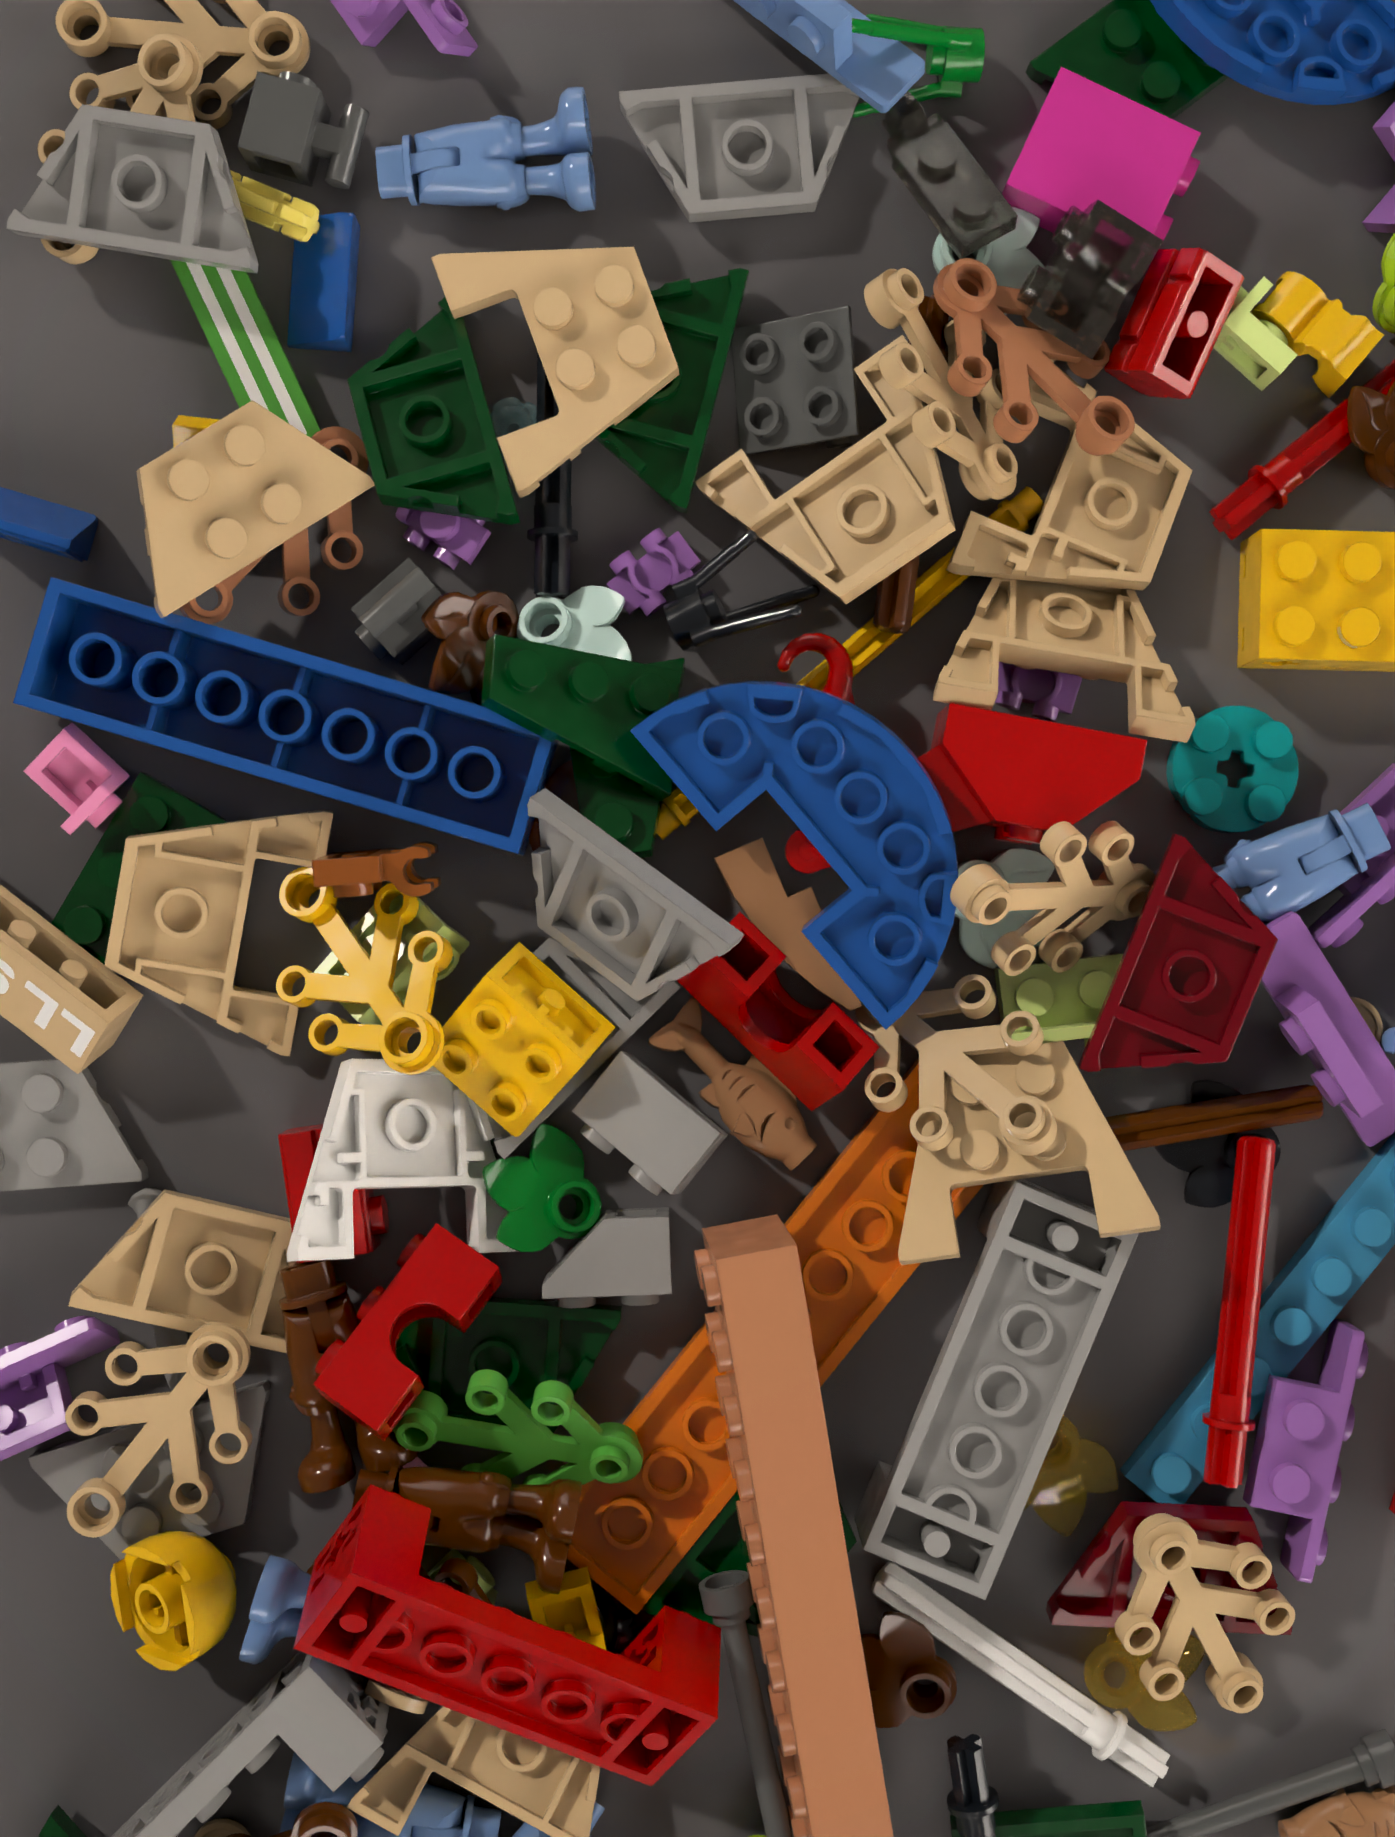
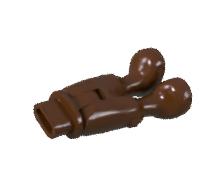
(315, 1316)
(472, 1515)

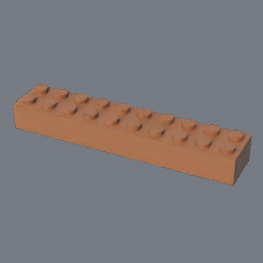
(792, 1529)

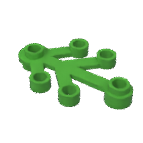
(596, 1451)

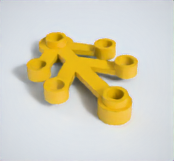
(369, 977)

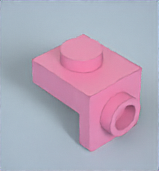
(78, 777)

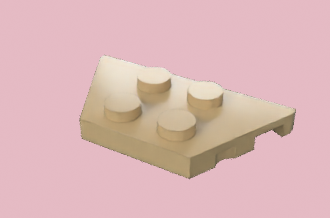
(234, 499)
(195, 1266)

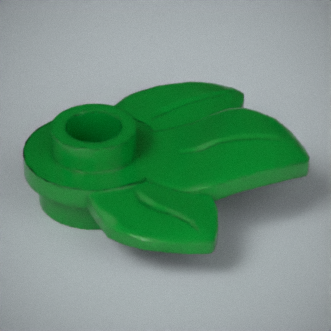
(533, 1190)

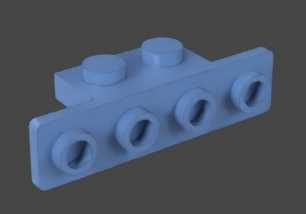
(822, 30)

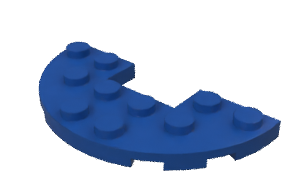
(1293, 47)
(854, 799)

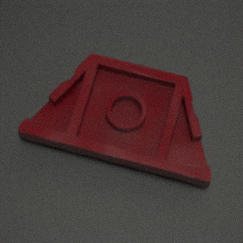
(1182, 973)
(1107, 1572)

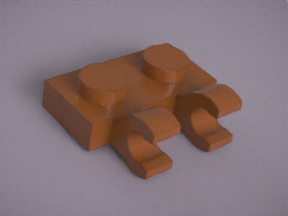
(364, 870)

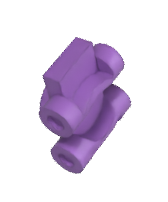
(457, 536)
(646, 579)
(1046, 689)

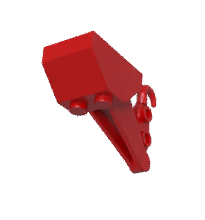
(995, 764)

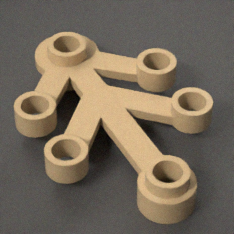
(203, 32)
(156, 92)
(984, 460)
(1115, 896)
(946, 1054)
(166, 1417)
(1166, 1552)

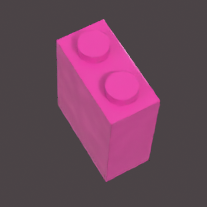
(1103, 149)

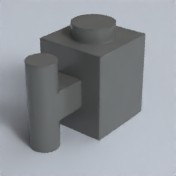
(290, 131)
(394, 613)

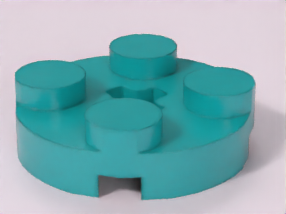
(1262, 746)

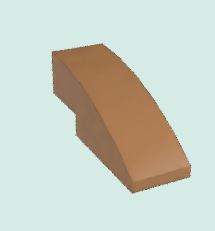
(781, 917)

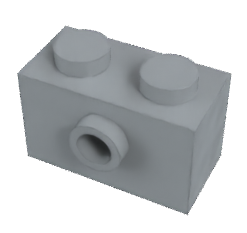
(648, 1125)

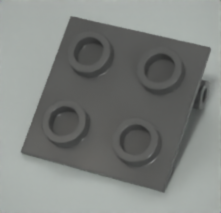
(796, 382)

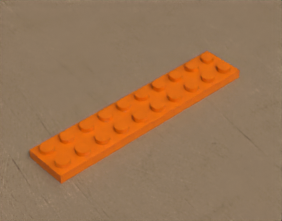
(850, 1272)

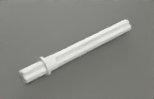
(1102, 1730)

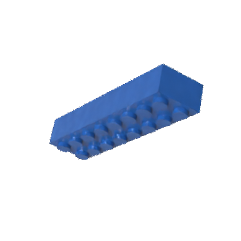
(284, 716)

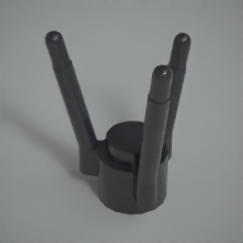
(701, 617)

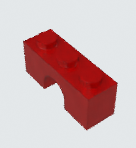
(803, 1047)
(436, 1280)

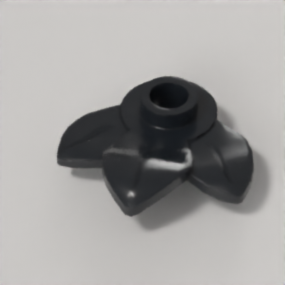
(1211, 1158)

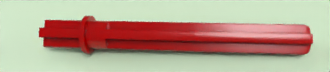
(1271, 484)
(1239, 1313)

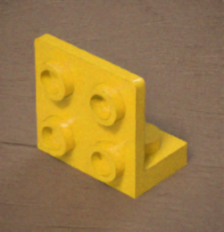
(519, 1039)

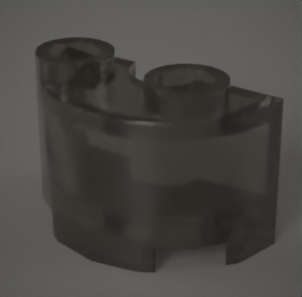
(1087, 275)

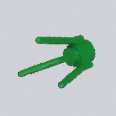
(951, 53)

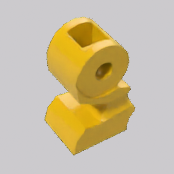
(1319, 329)

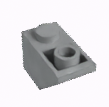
(619, 1256)

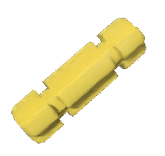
(274, 210)

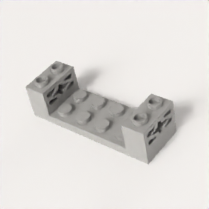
(995, 1389)
(311, 1707)

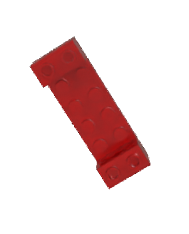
(485, 1661)

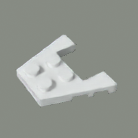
(394, 1134)

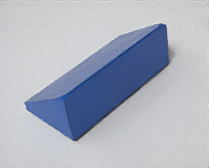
(325, 286)
(46, 525)

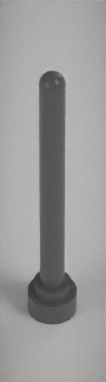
(728, 1600)
(1370, 1762)

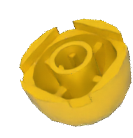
(175, 1596)

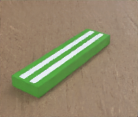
(245, 342)

